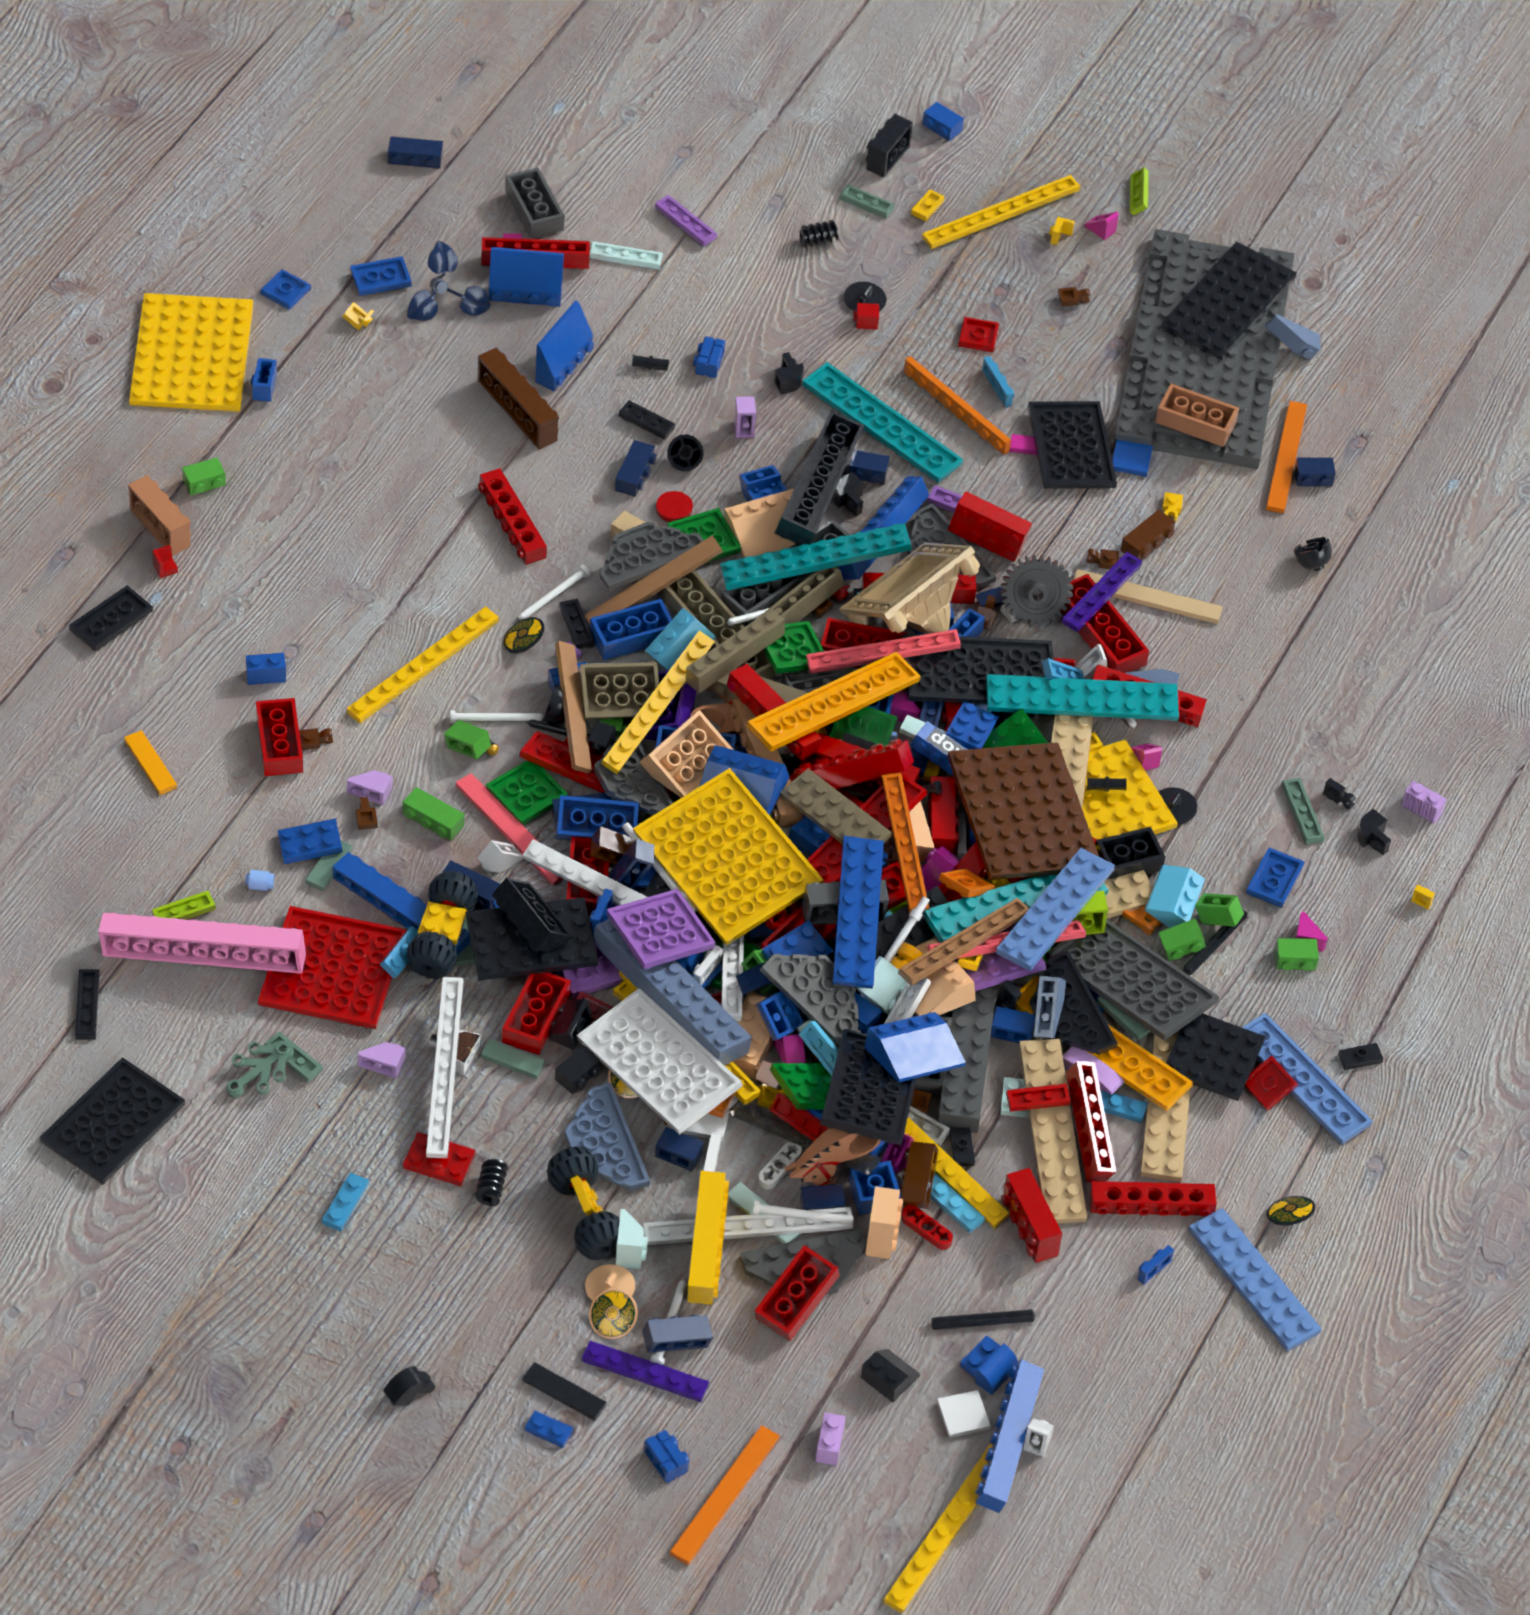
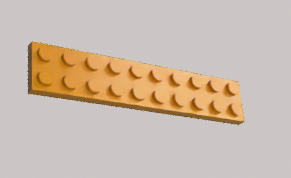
(833, 701)
(1132, 1063)

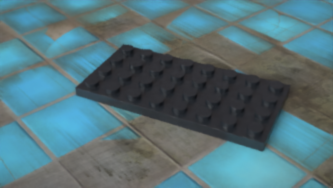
(1228, 300)
(962, 672)
(865, 1095)

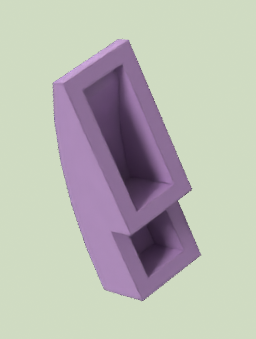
(1108, 1079)

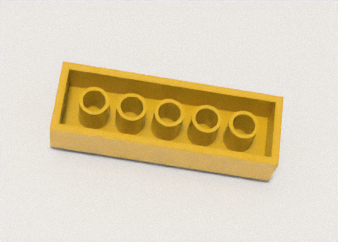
(708, 1238)

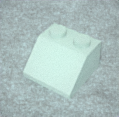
(886, 988)
(631, 1242)

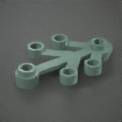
(261, 1066)

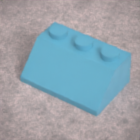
(675, 638)
(1174, 895)

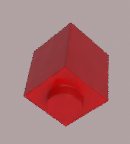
(866, 316)

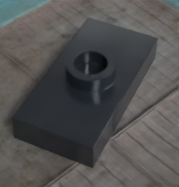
(1008, 996)
(1360, 1056)
(962, 1146)

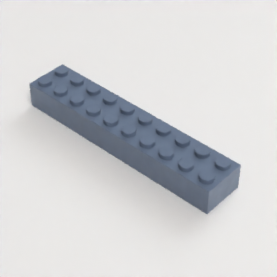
(679, 997)

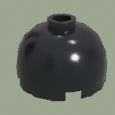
(685, 452)
(1314, 554)
(555, 710)

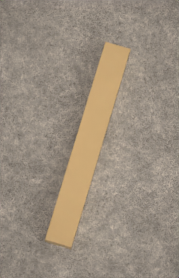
(1163, 600)

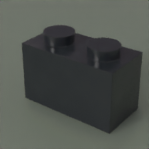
(578, 1069)

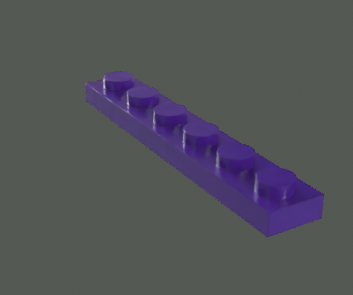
(1101, 592)
(645, 1371)

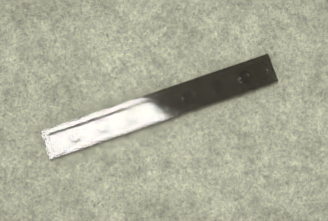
(772, 1123)

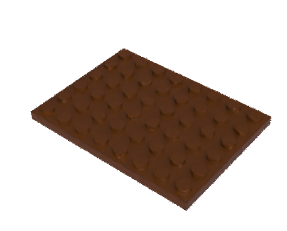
(1021, 808)

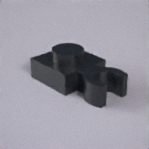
(1336, 792)

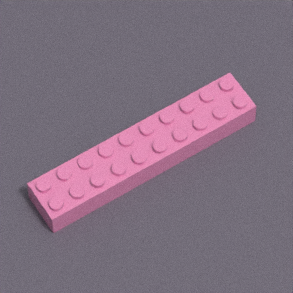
(202, 942)

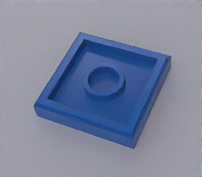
(285, 289)
(1132, 457)

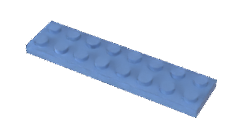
(1055, 909)
(1315, 1088)
(1255, 1279)

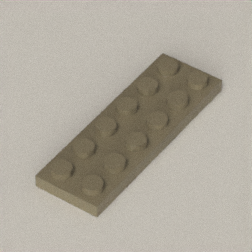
(831, 809)

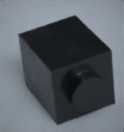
(602, 736)

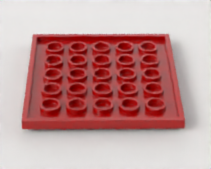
(339, 972)

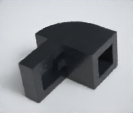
(790, 376)
(849, 493)
(1371, 832)
(407, 1384)

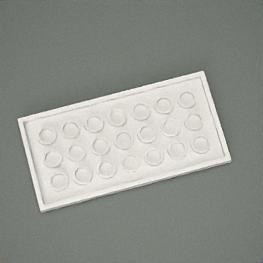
(659, 1061)

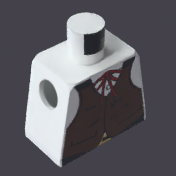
(467, 1048)

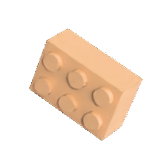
(884, 1223)

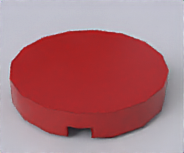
(674, 506)

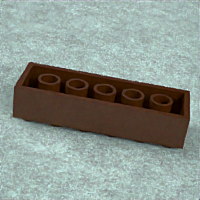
(518, 398)

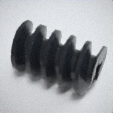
(818, 232)
(491, 1182)

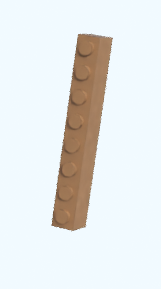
(783, 812)

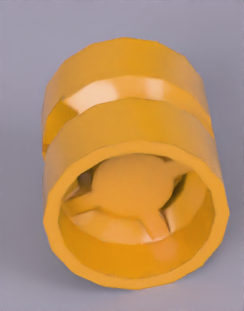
(905, 955)

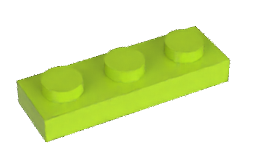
(1139, 191)
(187, 907)

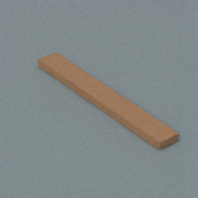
(660, 578)
(573, 707)
(963, 942)

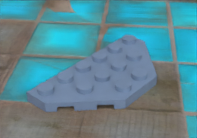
(605, 1133)

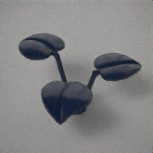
(443, 260)

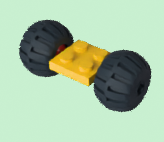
(434, 949)
(574, 1173)

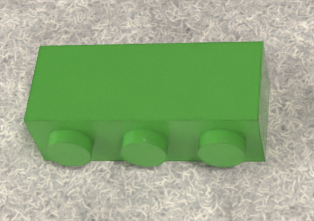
(433, 814)

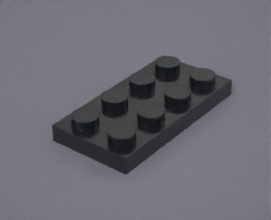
(111, 618)

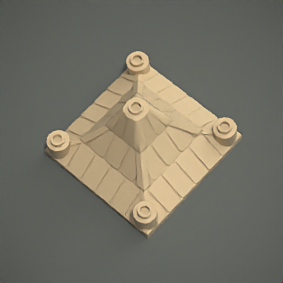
(915, 589)

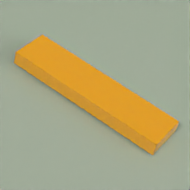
(150, 762)

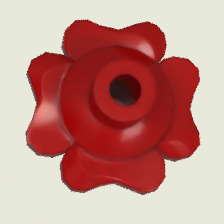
(841, 594)

